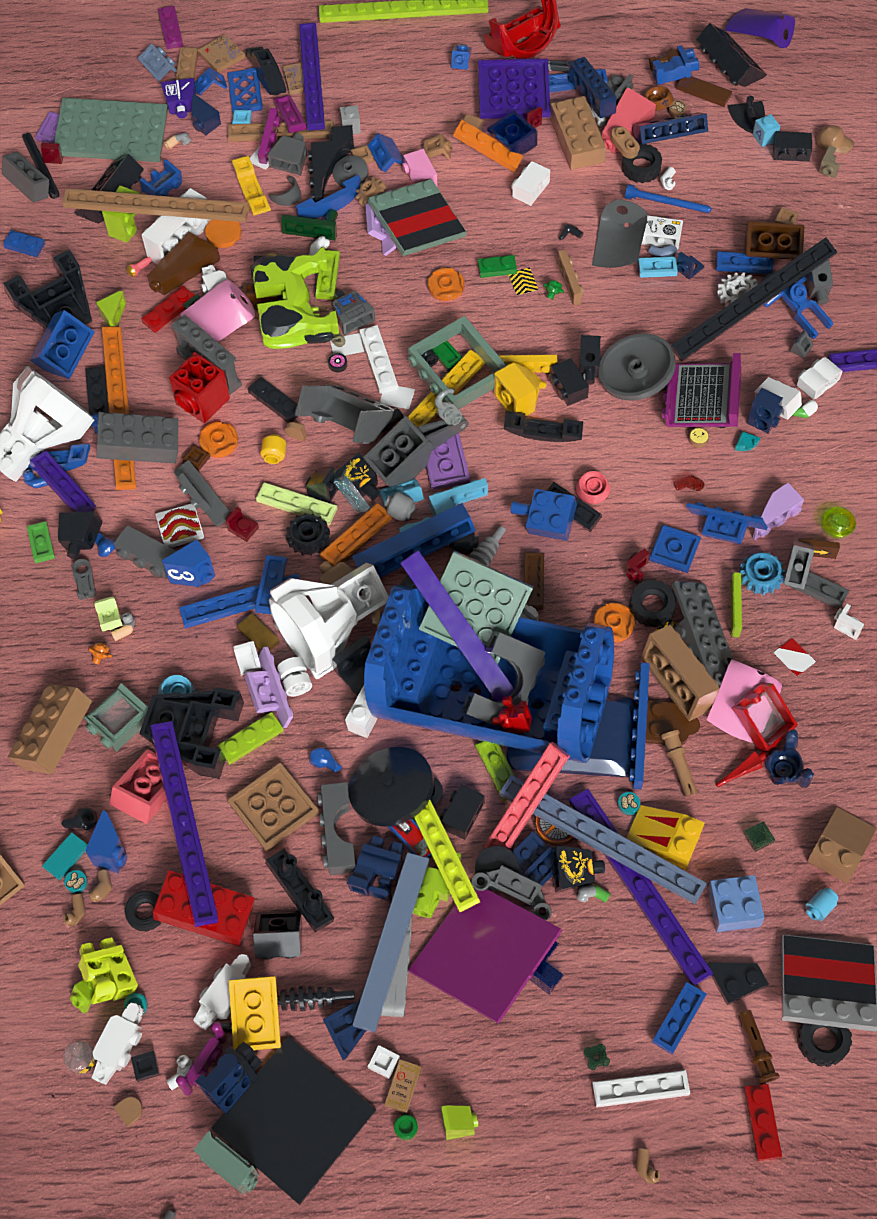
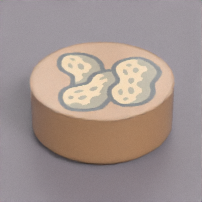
(677, 108)

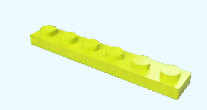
(446, 858)

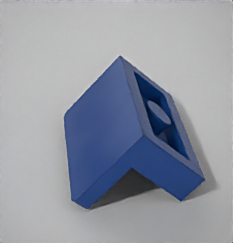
(385, 152)

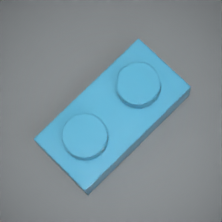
(657, 267)

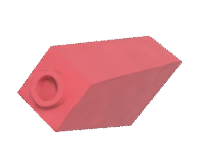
(630, 110)

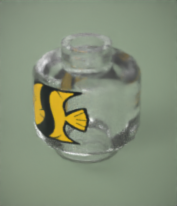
(79, 1057)

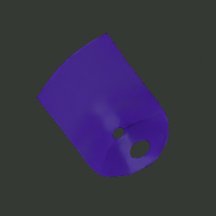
(763, 24)

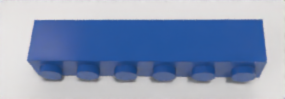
(424, 537)

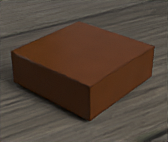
(197, 457)

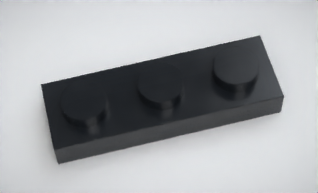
(96, 390)
(274, 399)
(584, 514)

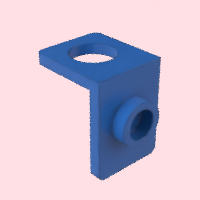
(207, 79)

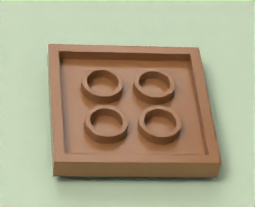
(273, 807)

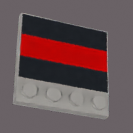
(828, 983)

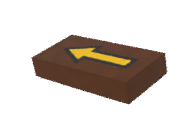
(822, 548)

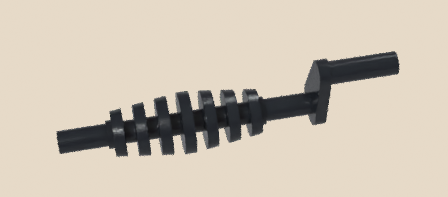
(304, 998)

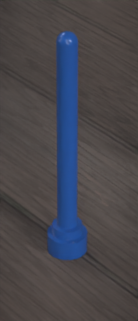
(632, 192)

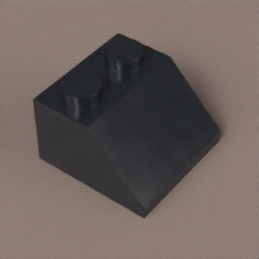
(278, 934)

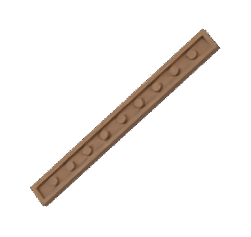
(155, 205)

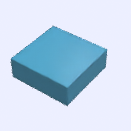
(242, 117)

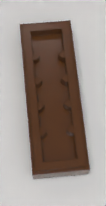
(534, 576)

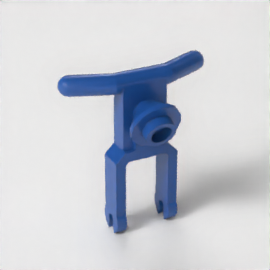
(796, 299)

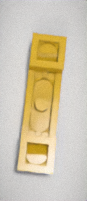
(249, 186)

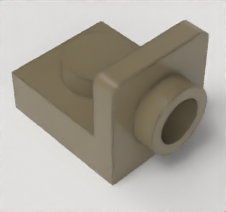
(828, 165)

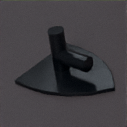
(747, 113)

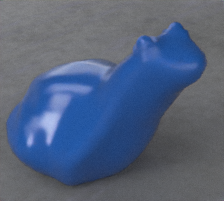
(105, 545)
(323, 758)

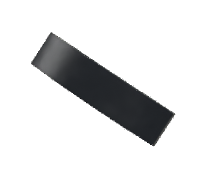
(543, 430)

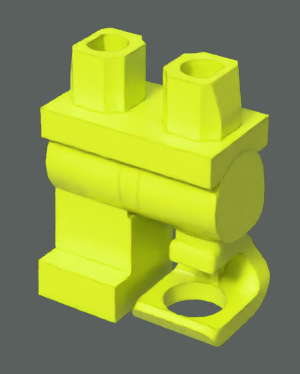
(107, 971)

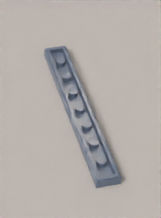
(391, 943)

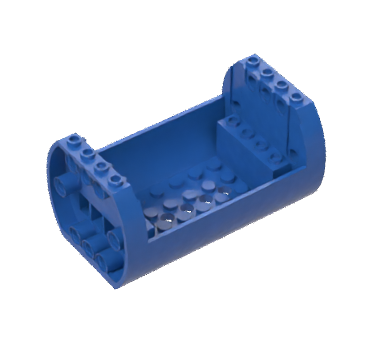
(413, 673)

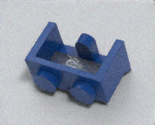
(162, 182)

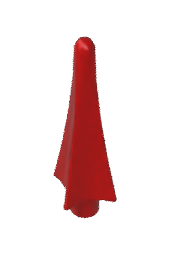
(751, 764)

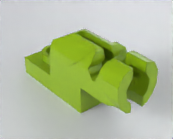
(431, 892)

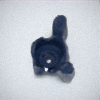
(789, 761)

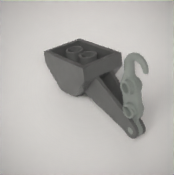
(408, 448)

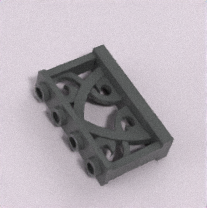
(194, 339)

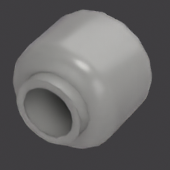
(400, 506)

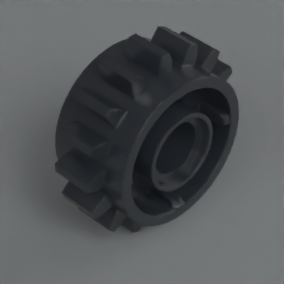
(307, 544)

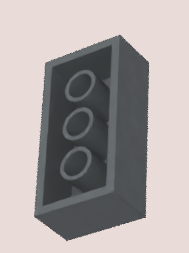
(137, 438)

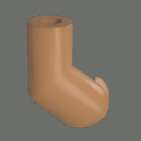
(73, 918)

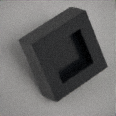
(145, 1066)

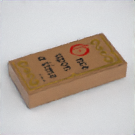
(403, 1086)

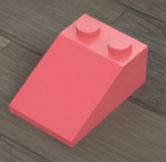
(140, 789)

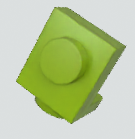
(82, 995)

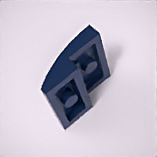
(534, 858)

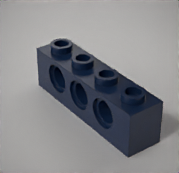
(593, 87)
(670, 128)

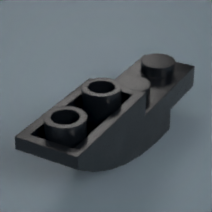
(268, 70)

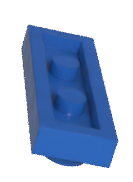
(740, 263)
(271, 577)
(679, 1018)

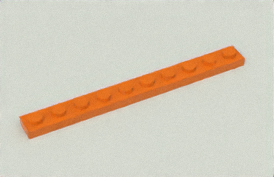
(117, 398)

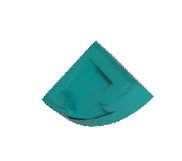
(747, 442)

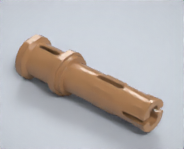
(676, 753)

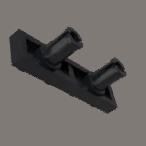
(299, 890)

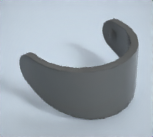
(290, 197)

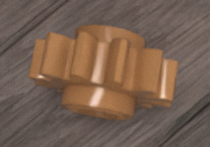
(370, 189)

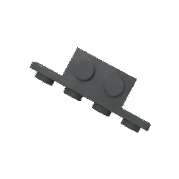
(201, 493)

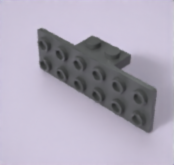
(702, 629)

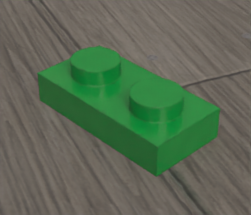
(497, 266)

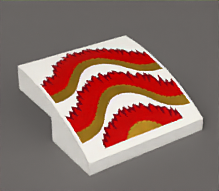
(179, 525)

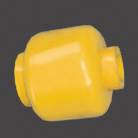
(273, 449)

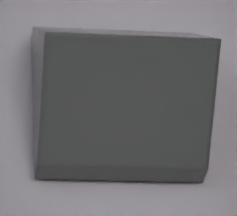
(802, 345)

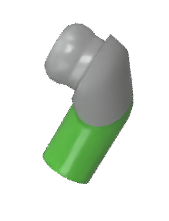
(593, 890)

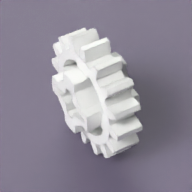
(735, 287)

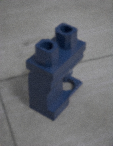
(374, 862)

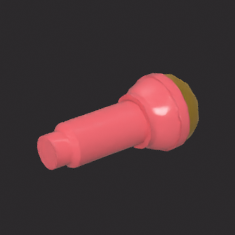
(134, 269)

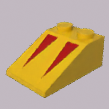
(666, 834)

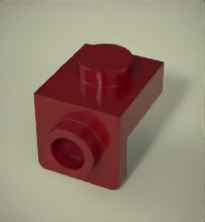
(51, 153)
(635, 564)

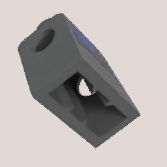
(352, 311)

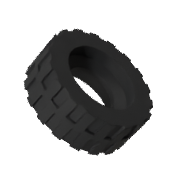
(643, 174)
(652, 588)
(820, 1056)

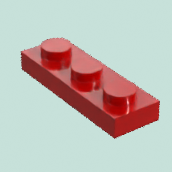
(167, 309)
(763, 1122)

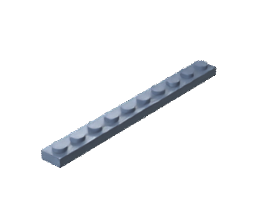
(612, 844)

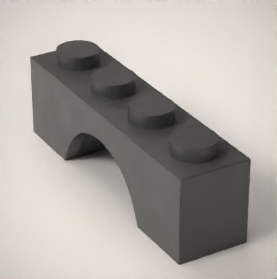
(335, 803)

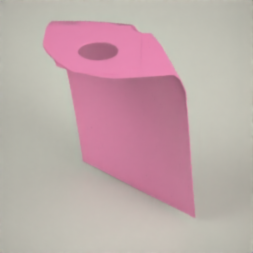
(220, 313)
(735, 685)

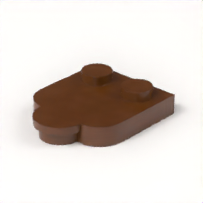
(667, 717)

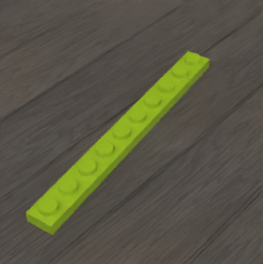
(399, 9)

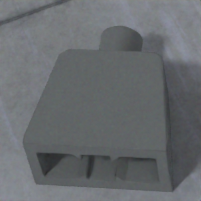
(289, 154)
(819, 283)

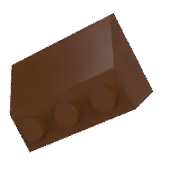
(774, 240)

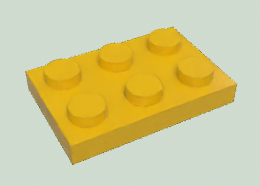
(255, 1012)

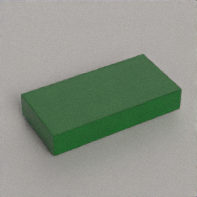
(447, 355)

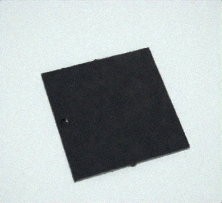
(294, 1120)

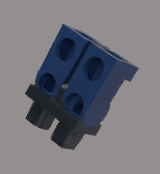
(230, 1076)

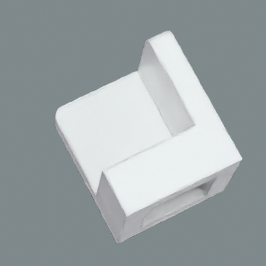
(247, 658)

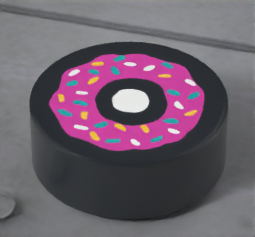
(337, 362)

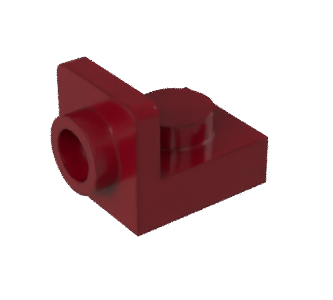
(241, 525)

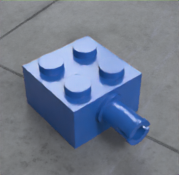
(548, 514)

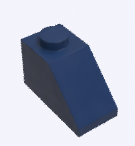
(204, 116)

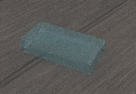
(351, 494)

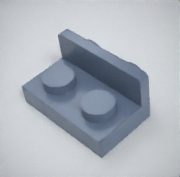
(156, 62)

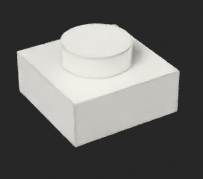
(383, 1062)

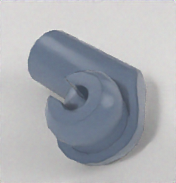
(668, 251)

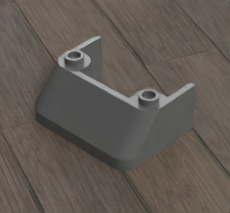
(345, 408)

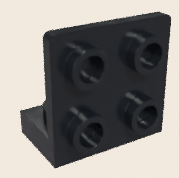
(351, 664)

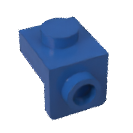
(460, 56)

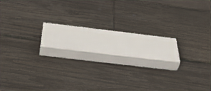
(641, 1088)

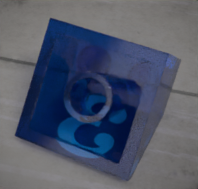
(514, 133)

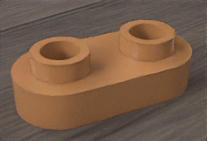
(622, 140)

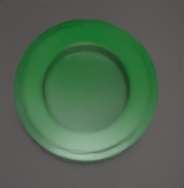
(406, 1127)

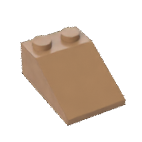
(842, 845)

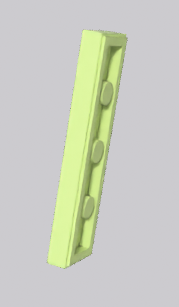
(295, 502)

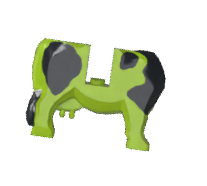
(291, 320)

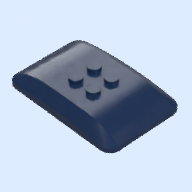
(611, 747)

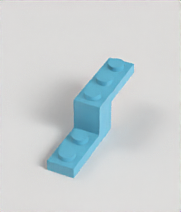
(445, 500)

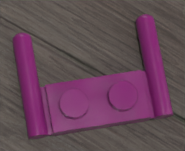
(209, 1054)

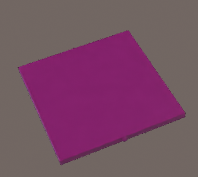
(486, 954)

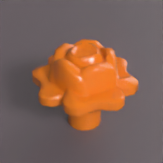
(99, 651)

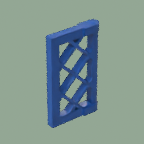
(243, 74)

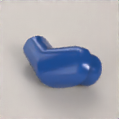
(32, 480)

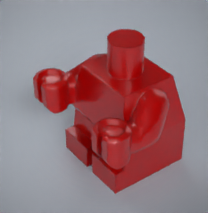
(514, 718)

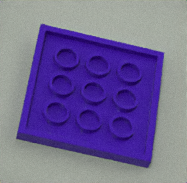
(513, 86)

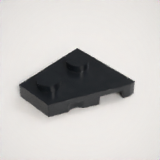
(737, 979)

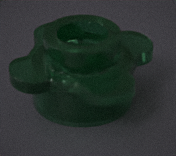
(599, 1050)

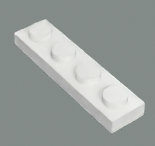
(378, 359)

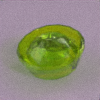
(838, 522)

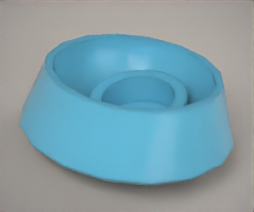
(176, 684)

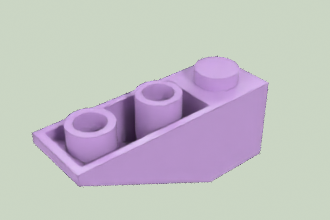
(781, 505)

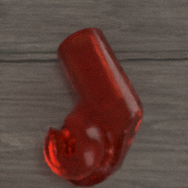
(690, 482)

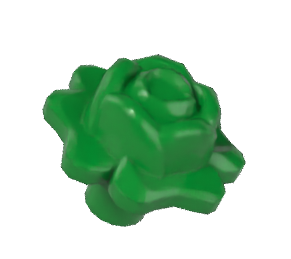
(553, 288)

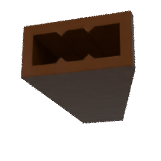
(182, 263)

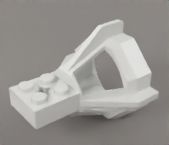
(30, 430)
(322, 628)

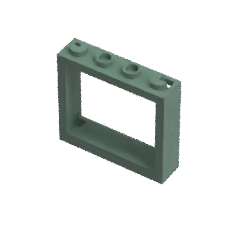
(480, 346)

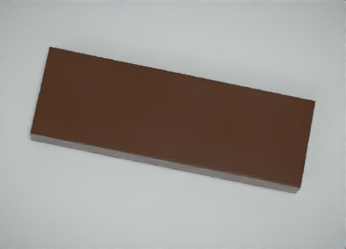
(704, 90)

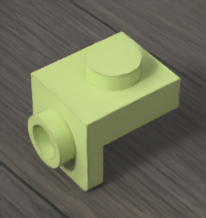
(108, 613)

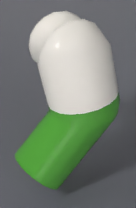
(806, 410)

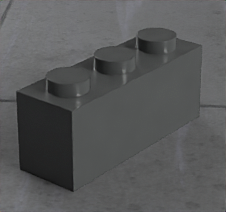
(25, 176)
(142, 551)

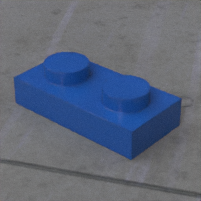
(24, 243)

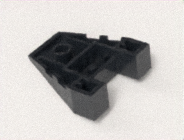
(61, 294)
(194, 722)

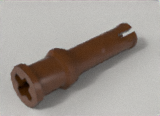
(761, 1057)

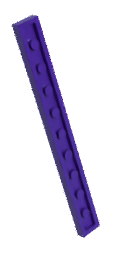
(184, 825)
(650, 901)

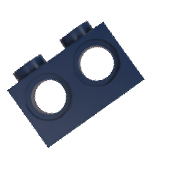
(765, 411)

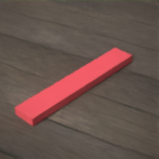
(528, 797)

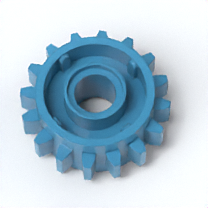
(762, 563)

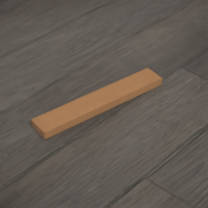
(255, 132)

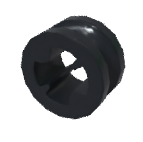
(430, 357)

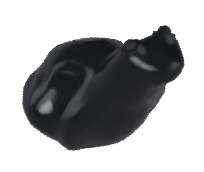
(81, 818)

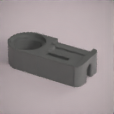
(85, 580)

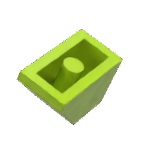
(458, 1121)

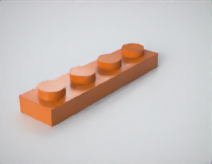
(487, 145)
(356, 535)

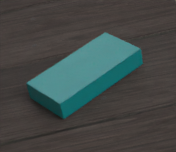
(65, 856)

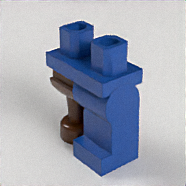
(674, 66)

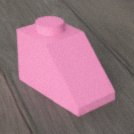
(419, 167)

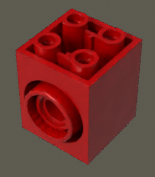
(199, 387)

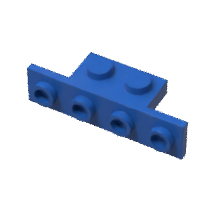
(725, 525)

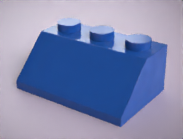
(62, 345)

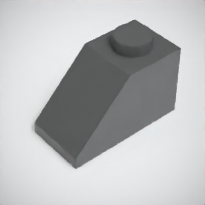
(799, 564)

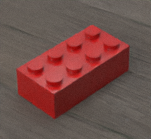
(231, 908)

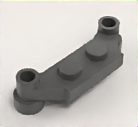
(516, 886)

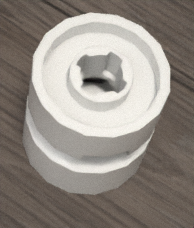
(294, 676)

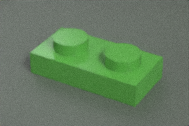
(40, 542)

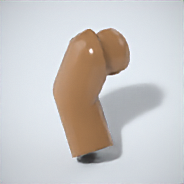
(103, 888)
(644, 1169)

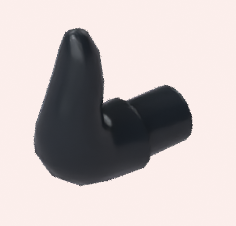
(569, 228)

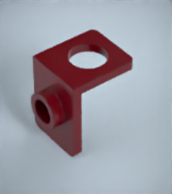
(535, 117)

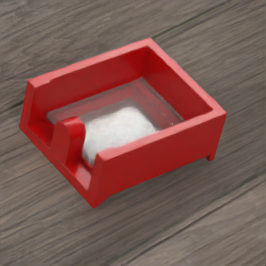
(765, 716)

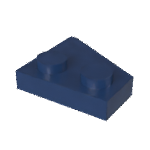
(342, 1030)

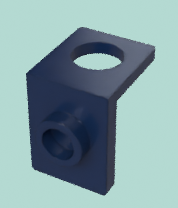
(686, 265)

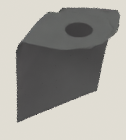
(616, 243)

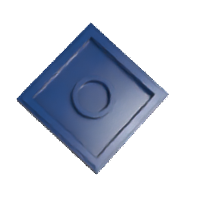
(675, 548)

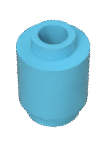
(821, 904)

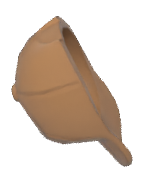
(833, 136)

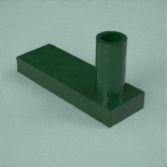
(311, 227)

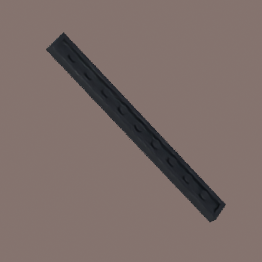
(753, 299)

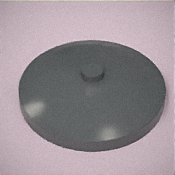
(637, 367)

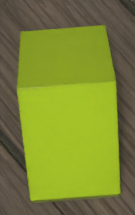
(112, 308)

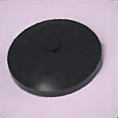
(391, 786)

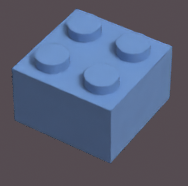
(735, 903)

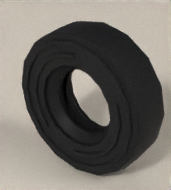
(132, 906)

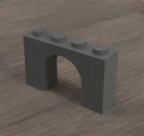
(525, 661)

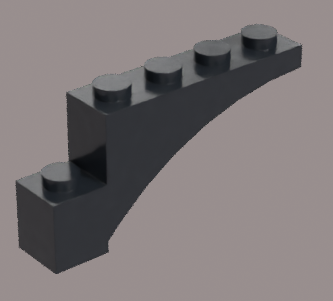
(326, 155)

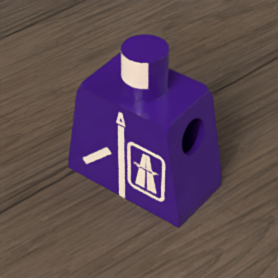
(179, 96)

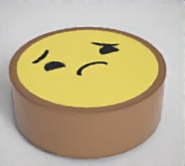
(699, 437)

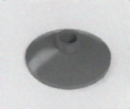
(357, 165)

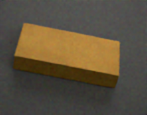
(256, 631)

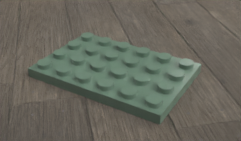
(111, 129)

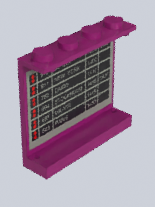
(704, 395)

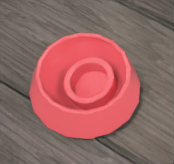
(592, 487)

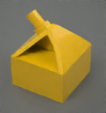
(517, 388)

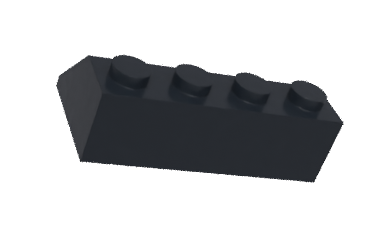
(729, 56)
(120, 173)

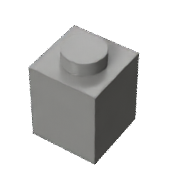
(351, 117)

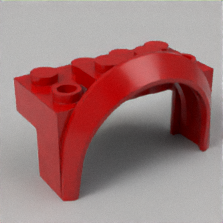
(504, 36)

